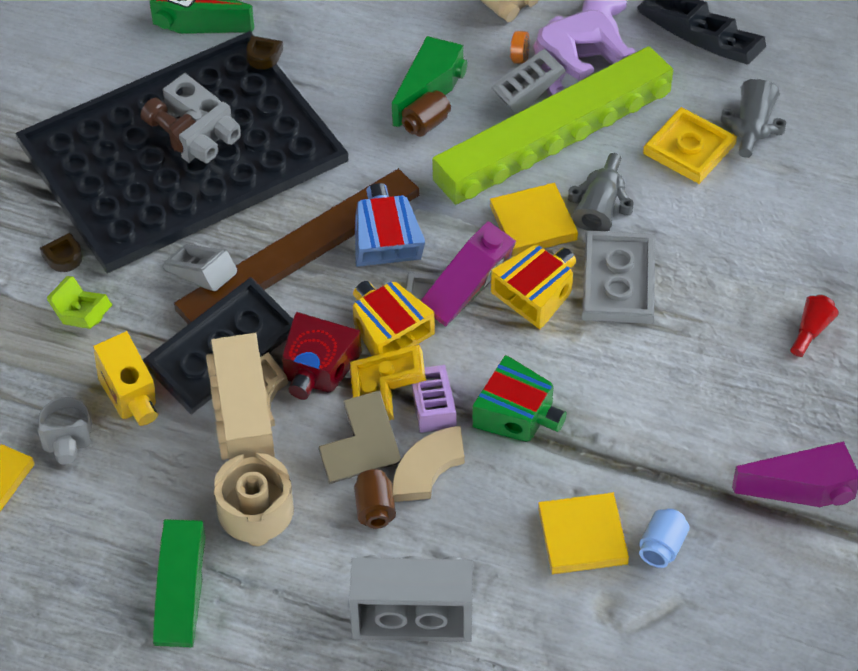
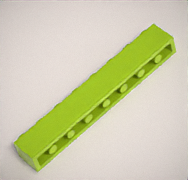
(551, 125)

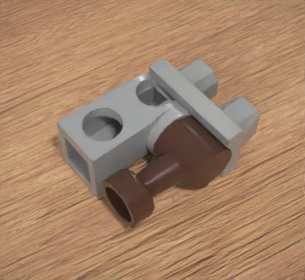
(200, 123)

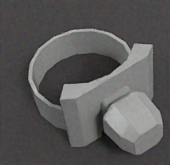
(67, 439)

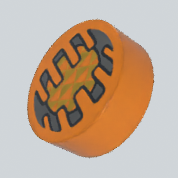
(520, 47)

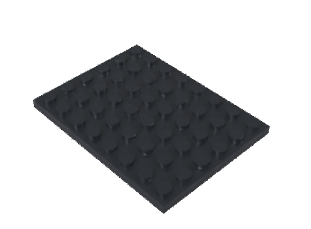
(138, 194)

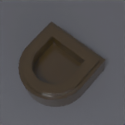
(263, 52)
(62, 254)

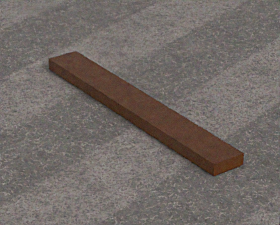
(295, 248)

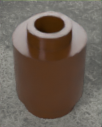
(426, 113)
(374, 499)

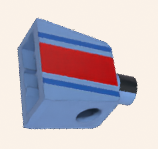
(386, 229)

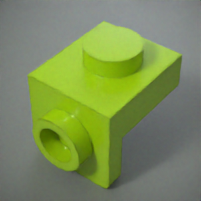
(78, 306)

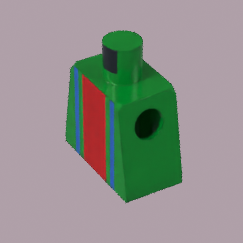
(516, 403)

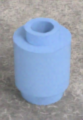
(663, 537)

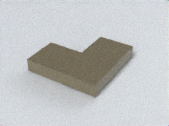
(372, 440)

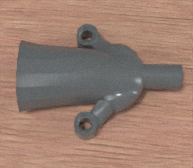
(755, 110)
(600, 194)

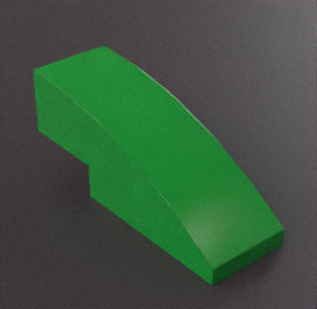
(178, 583)

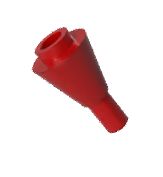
(816, 316)

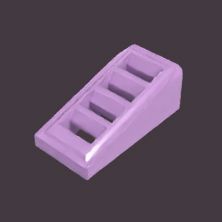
(435, 418)

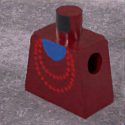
(318, 354)

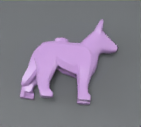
(582, 36)

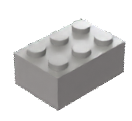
(411, 598)

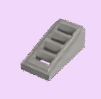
(530, 93)
(202, 266)

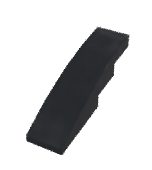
(703, 29)

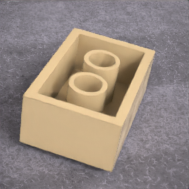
(239, 397)

